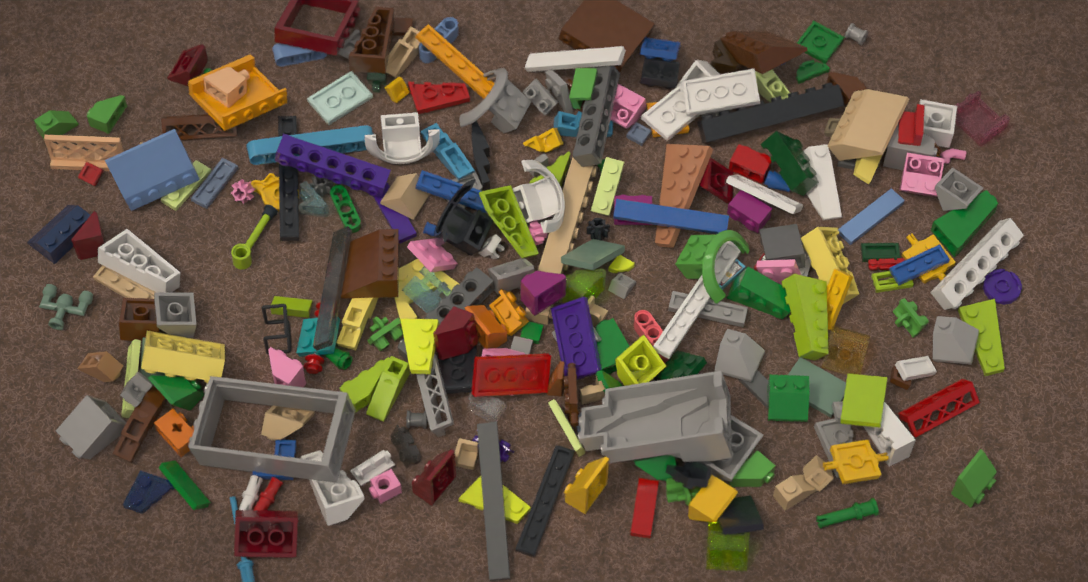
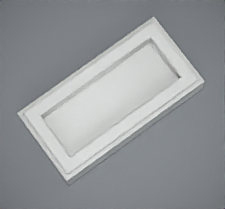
(915, 368)

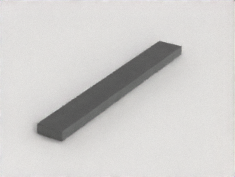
(493, 501)

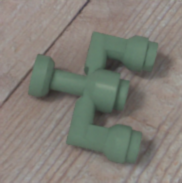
(63, 305)

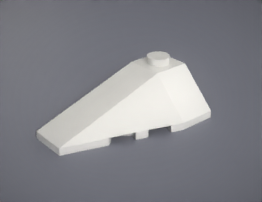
(337, 499)

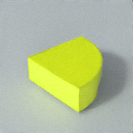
(621, 264)

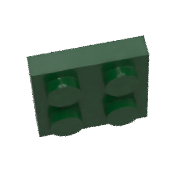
(681, 365)

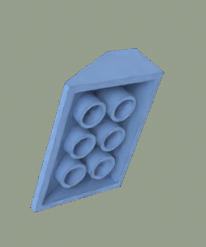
(152, 169)

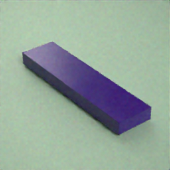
(396, 220)

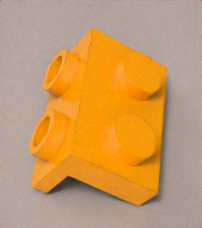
(509, 312)

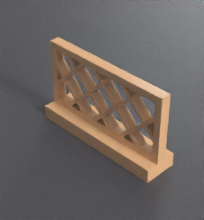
(76, 156)

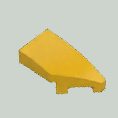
(545, 142)

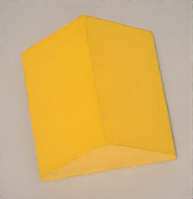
(711, 501)

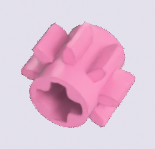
(242, 191)
(537, 232)

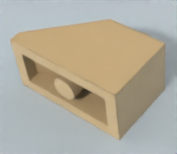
(792, 491)

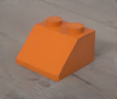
(489, 330)

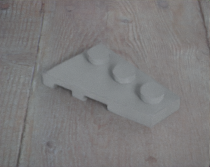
(831, 434)

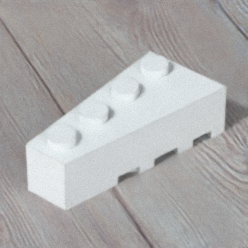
(138, 262)
(891, 437)

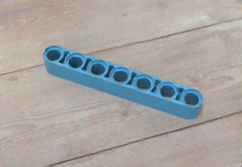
(339, 140)

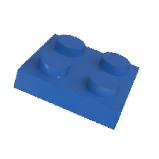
(660, 48)

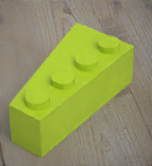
(808, 314)

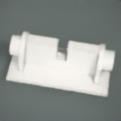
(372, 467)

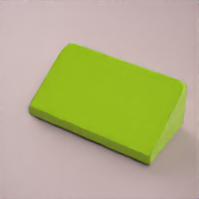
(295, 306)

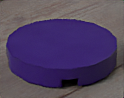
(1006, 290)

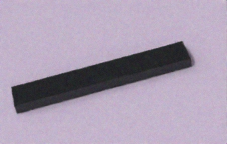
(545, 501)

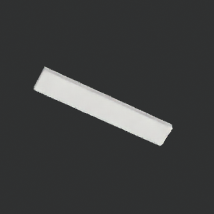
(575, 59)

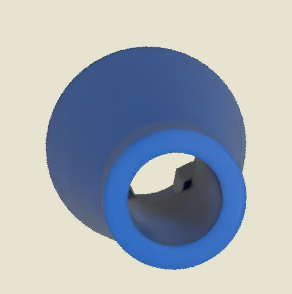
(775, 181)

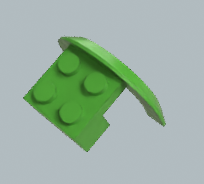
(700, 255)

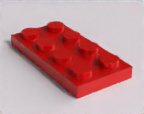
(511, 374)

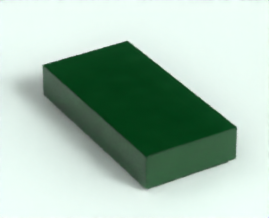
(879, 251)

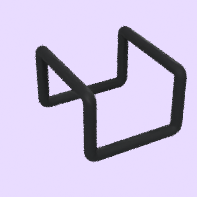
(286, 327)

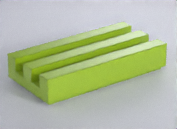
(890, 286)

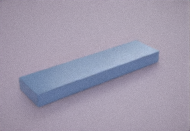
(870, 216)

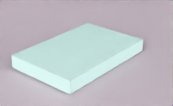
(340, 98)

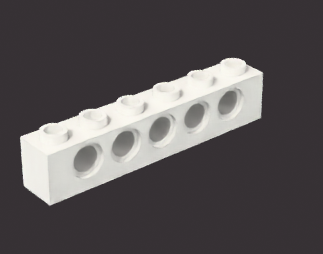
(991, 243)

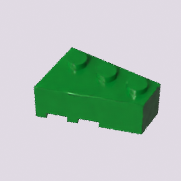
(759, 293)

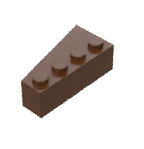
(373, 47)

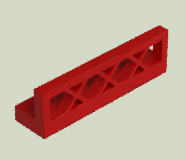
(938, 400)

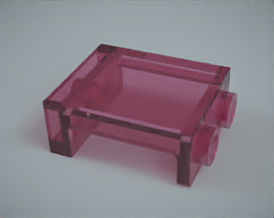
(979, 119)

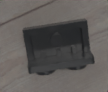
(660, 73)
(691, 474)

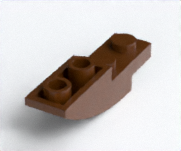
(139, 424)

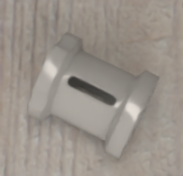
(856, 34)

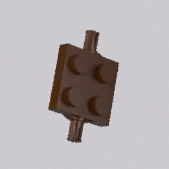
(570, 395)

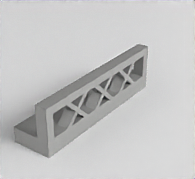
(430, 402)

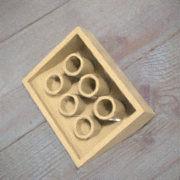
(867, 124)

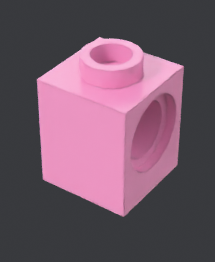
(387, 478)

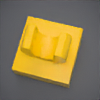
(397, 89)

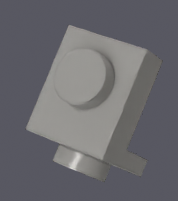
(136, 389)

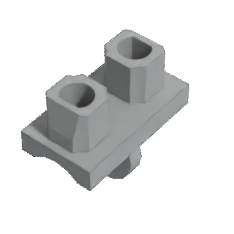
(540, 96)

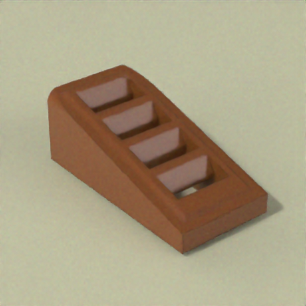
(556, 380)

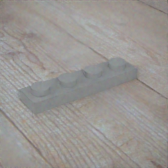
(719, 312)

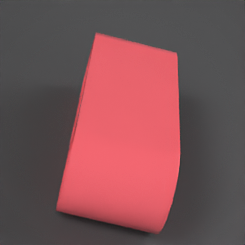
(647, 329)

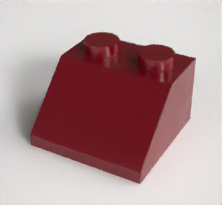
(456, 333)

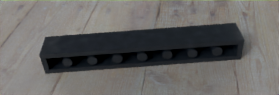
(770, 113)

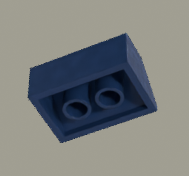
(55, 237)

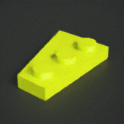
(420, 343)
(514, 507)

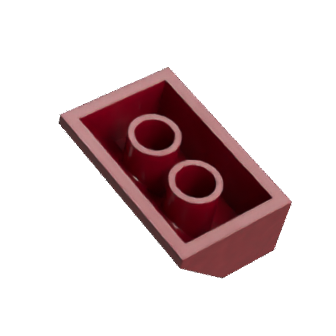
(265, 533)

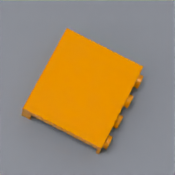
(259, 98)

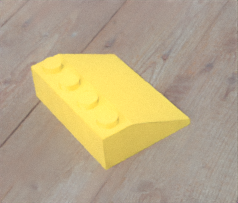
(182, 356)

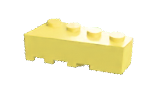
(826, 256)

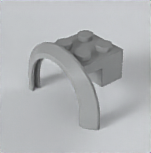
(503, 101)

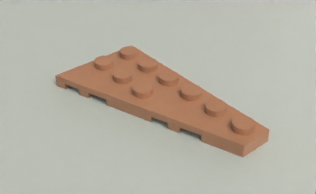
(680, 181)

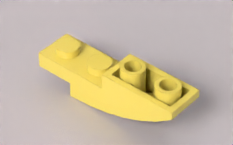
(355, 320)

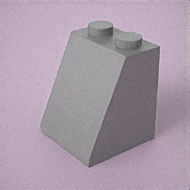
(896, 152)
(91, 427)

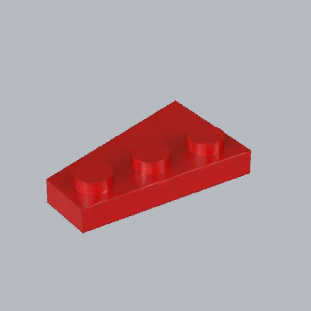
(432, 97)

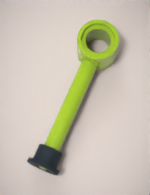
(245, 249)

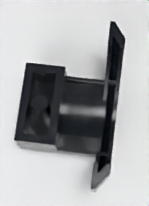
(460, 226)

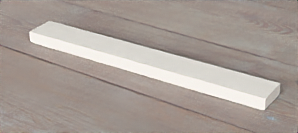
(694, 303)

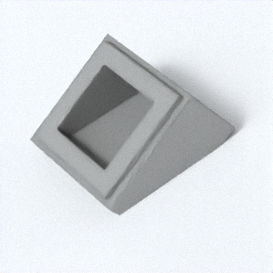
(621, 285)

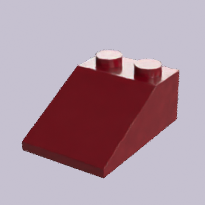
(435, 477)

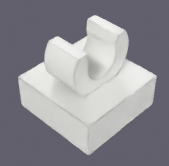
(490, 246)

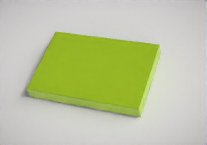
(863, 400)

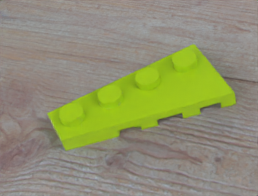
(988, 347)

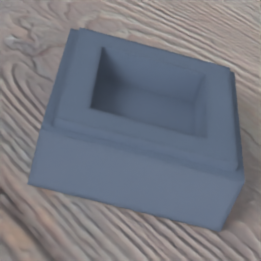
(638, 133)

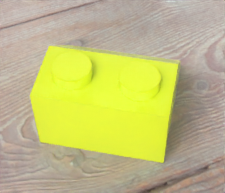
(639, 363)

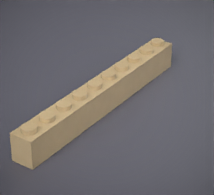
(560, 241)

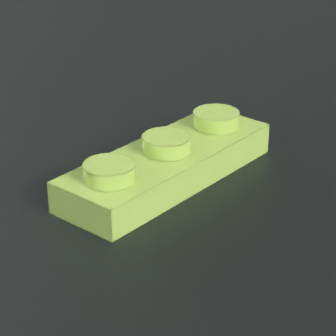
(607, 186)
(178, 197)

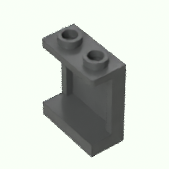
(783, 244)

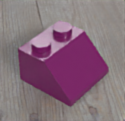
(542, 290)

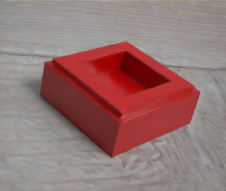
(90, 173)

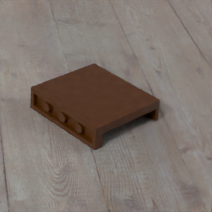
(604, 26)

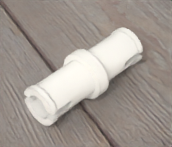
(250, 495)

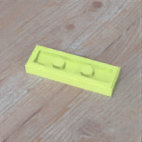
(567, 427)

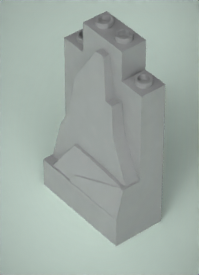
(662, 417)

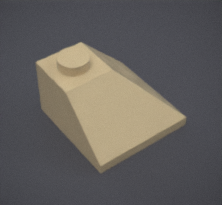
(283, 421)

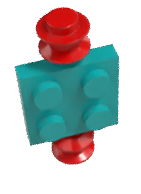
(306, 340)

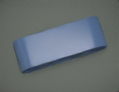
(448, 29)
(290, 55)

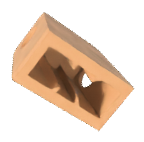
(226, 85)

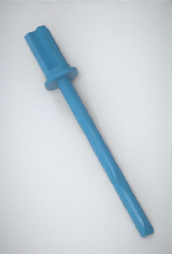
(245, 565)

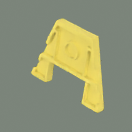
(406, 273)

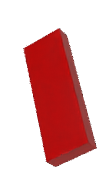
(644, 508)

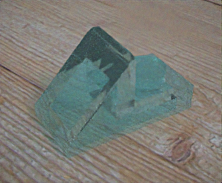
(313, 203)

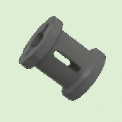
(416, 419)

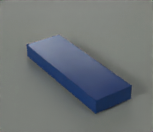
(919, 265)

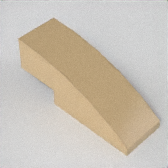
(403, 53)

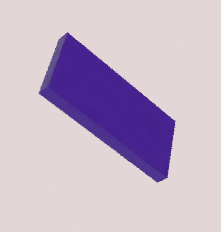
(576, 337)

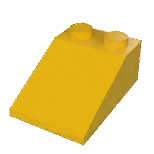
(587, 485)

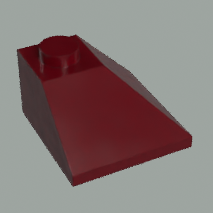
(715, 181)

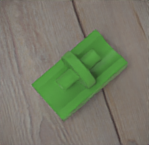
(909, 318)
(392, 328)
(676, 492)

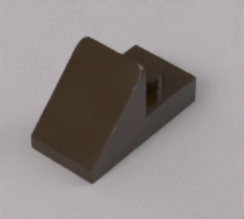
(723, 60)

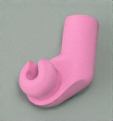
(953, 153)

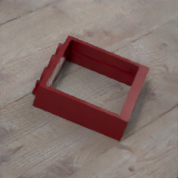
(315, 41)

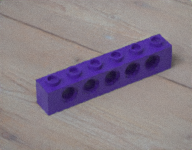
(326, 157)

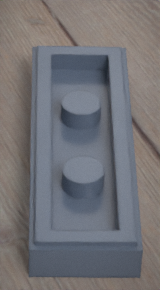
(214, 183)

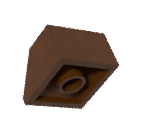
(137, 318)

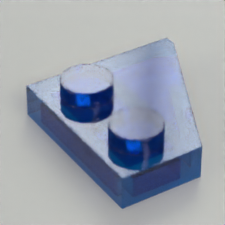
(146, 491)

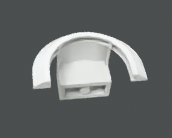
(401, 139)
(541, 198)

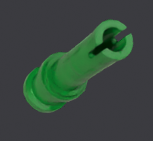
(857, 511)

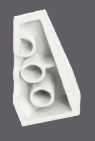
(824, 194)

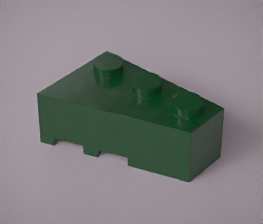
(792, 161)

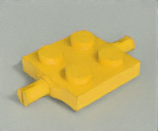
(924, 245)
(855, 461)

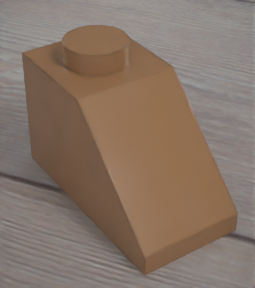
(101, 366)

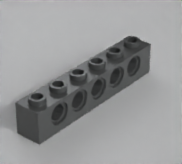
(596, 118)
(474, 279)

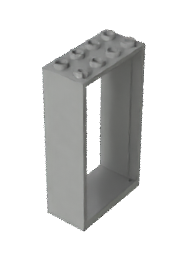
(287, 396)

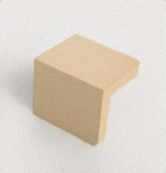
(597, 313)
(466, 454)
(816, 475)

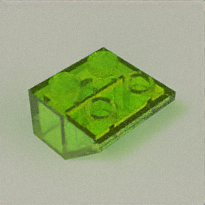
(726, 551)

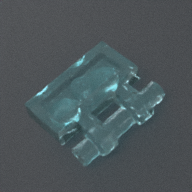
(422, 294)

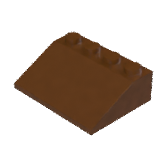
(761, 49)
(373, 266)

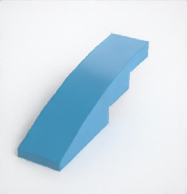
(450, 154)

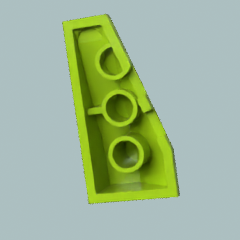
(506, 213)

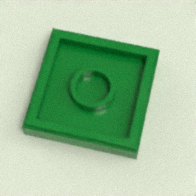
(820, 41)

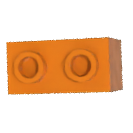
(169, 427)

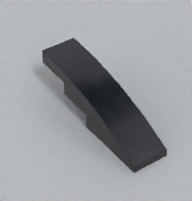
(480, 152)

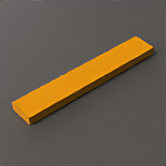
(455, 60)

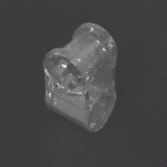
(487, 407)

